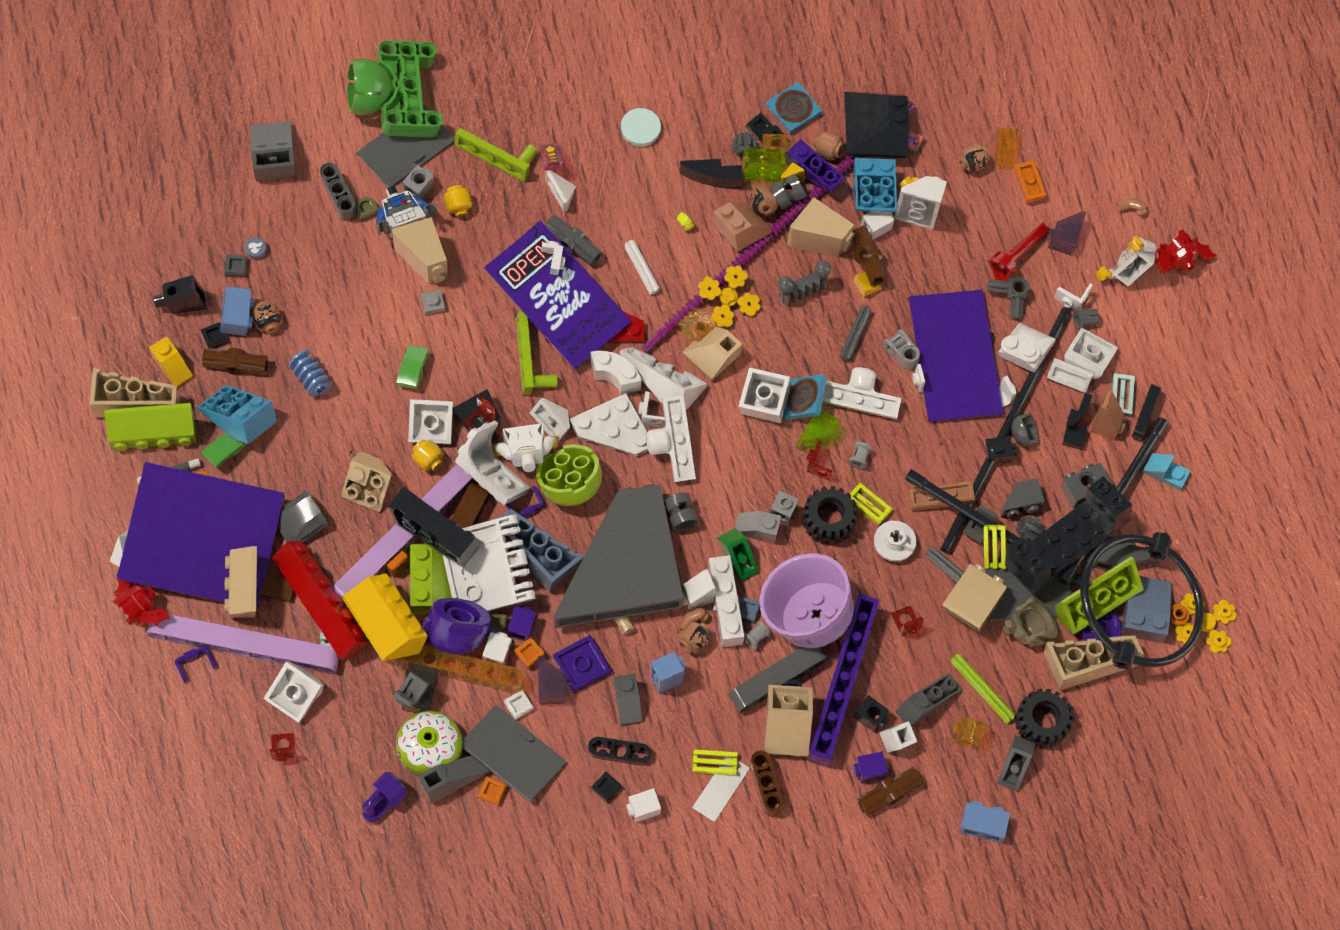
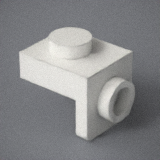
(557, 261)

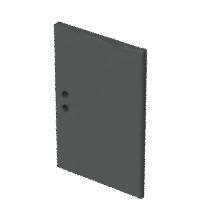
(394, 156)
(1018, 594)
(506, 751)

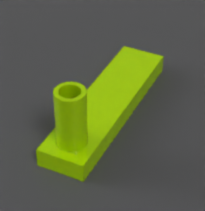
(487, 152)
(528, 380)

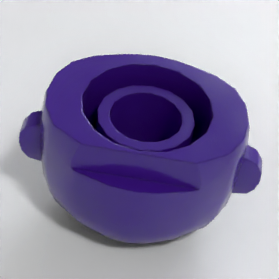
(457, 625)

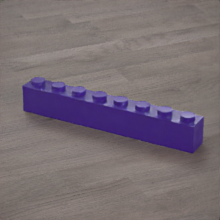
(843, 680)

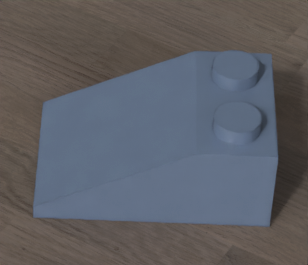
(1148, 611)

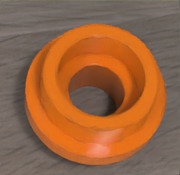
(1179, 620)

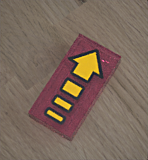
(551, 156)

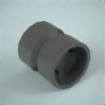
(781, 192)
(680, 509)

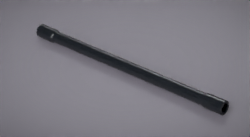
(1154, 435)
(922, 483)

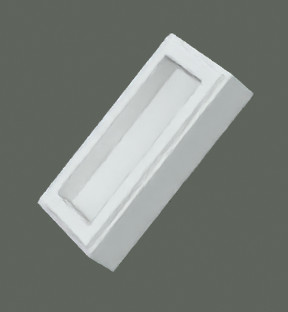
(1070, 375)

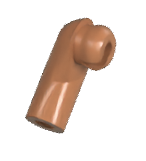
(1132, 203)
(694, 615)

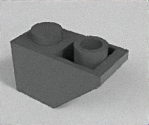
(1023, 498)

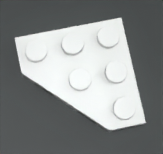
(612, 426)

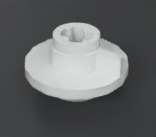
(894, 541)

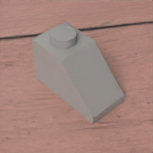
(758, 525)

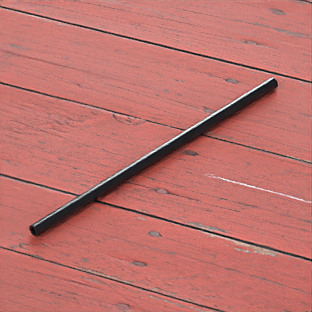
(1005, 432)

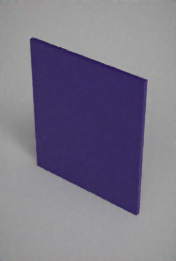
(188, 526)

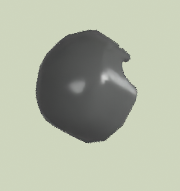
(1024, 430)

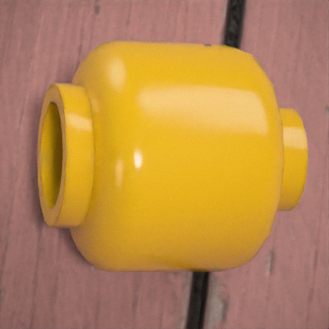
(457, 200)
(427, 455)

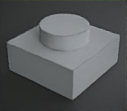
(432, 302)

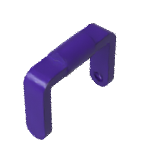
(531, 509)
(190, 655)

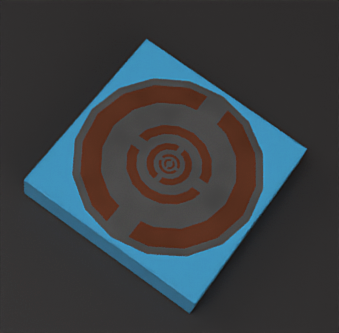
(793, 108)
(805, 397)

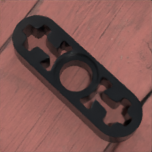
(1146, 412)
(602, 754)

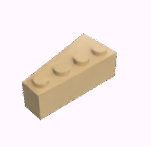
(120, 392)
(1083, 660)

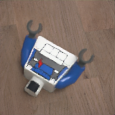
(401, 210)

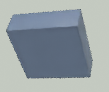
(748, 609)

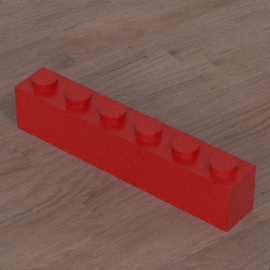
(320, 599)

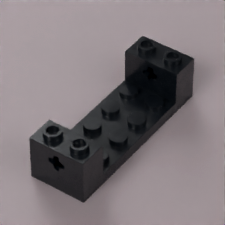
(1070, 537)

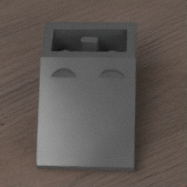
(272, 151)

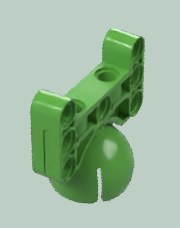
(380, 88)

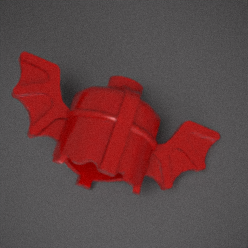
(1182, 253)
(138, 604)

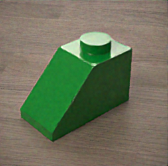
(742, 560)

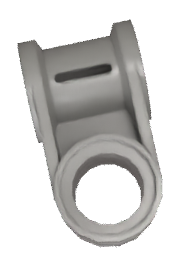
(902, 346)

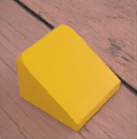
(793, 168)
(864, 286)

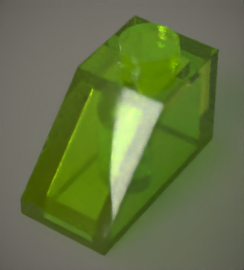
(819, 428)

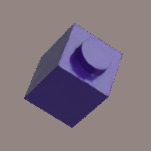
(522, 623)
(870, 767)

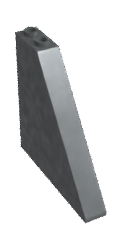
(627, 565)

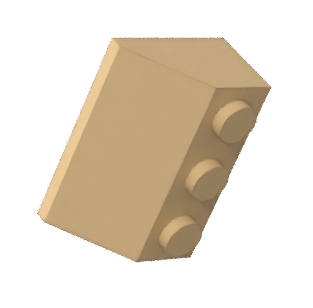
(241, 582)

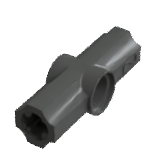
(574, 240)

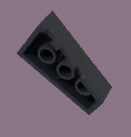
(432, 527)

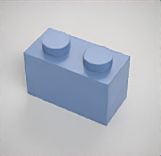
(236, 310)
(667, 672)
(984, 822)

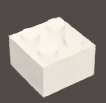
(765, 395)

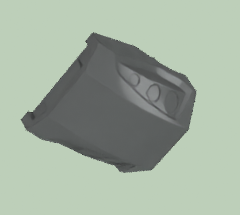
(301, 519)

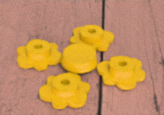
(729, 296)
(1208, 624)

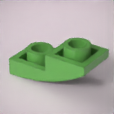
(412, 367)
(222, 449)

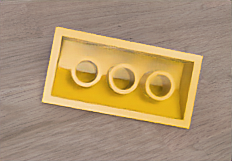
(385, 618)

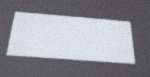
(719, 791)

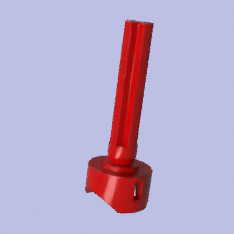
(1004, 263)

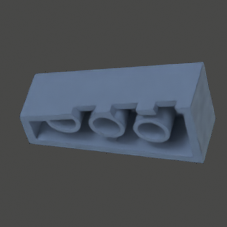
(546, 557)

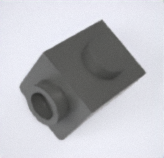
(974, 530)
(411, 690)

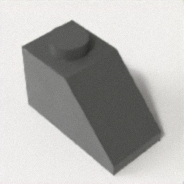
(627, 699)
(1016, 763)

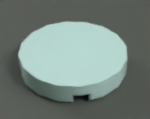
(640, 127)

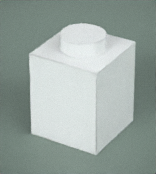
(877, 223)
(497, 648)
(898, 737)
(643, 805)

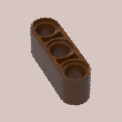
(471, 506)
(766, 773)

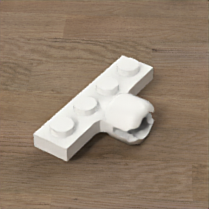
(860, 395)
(674, 439)

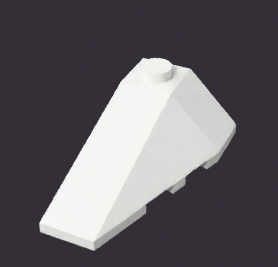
(662, 379)

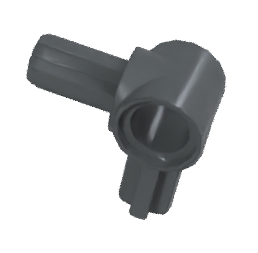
(1008, 288)

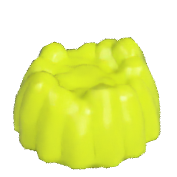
(685, 221)

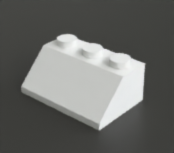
(921, 202)

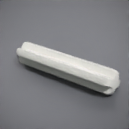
(642, 267)

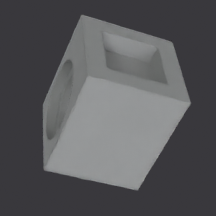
(417, 174)
(785, 506)

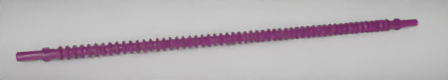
(752, 251)

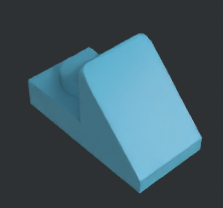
(1163, 469)

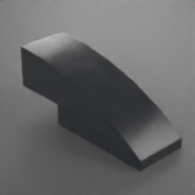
(712, 173)

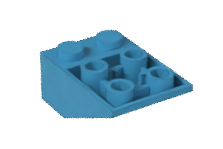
(875, 185)
(239, 413)

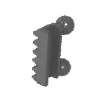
(792, 289)

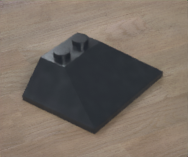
(876, 124)

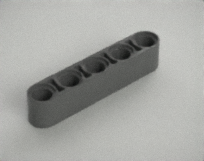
(789, 668)

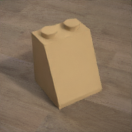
(821, 230)
(422, 249)
(975, 597)
(788, 720)

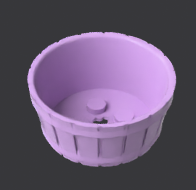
(800, 588)

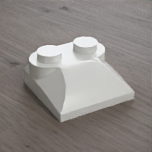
(1026, 347)
(1090, 353)
(430, 421)
(294, 691)

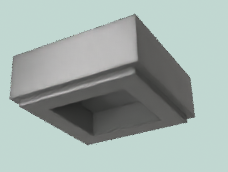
(235, 266)

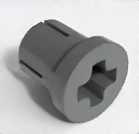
(1085, 317)

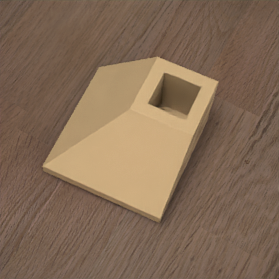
(714, 352)
(367, 481)

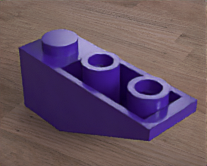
(816, 168)

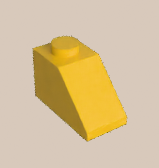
(170, 362)

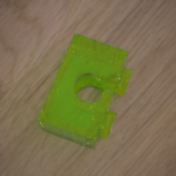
(769, 169)

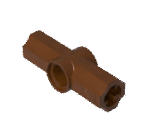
(868, 256)
(235, 361)
(889, 791)

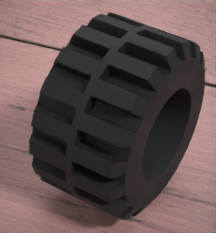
(829, 499)
(1052, 703)

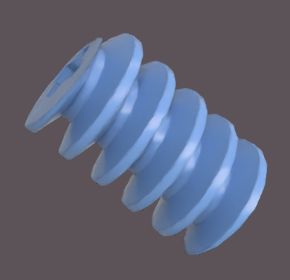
(308, 375)

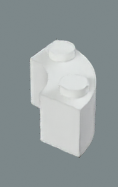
(616, 370)

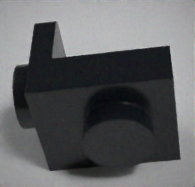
(1000, 449)

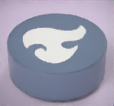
(255, 248)

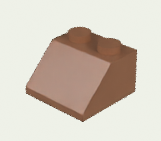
(740, 225)

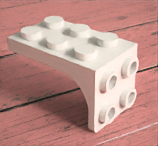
(481, 463)

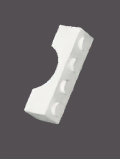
(726, 600)

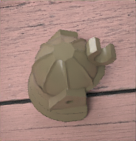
(1032, 623)

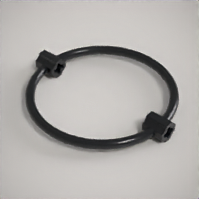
(1125, 652)

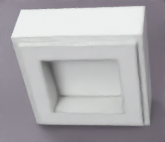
(518, 705)

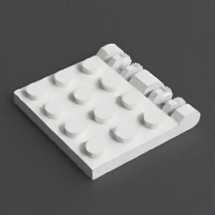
(489, 573)

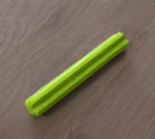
(983, 688)

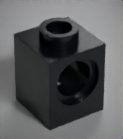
(870, 704)

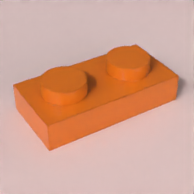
(1030, 181)

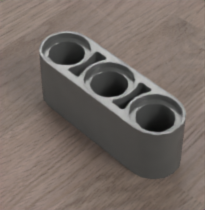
(341, 199)

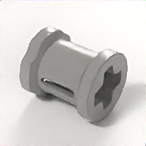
(860, 455)
(756, 635)

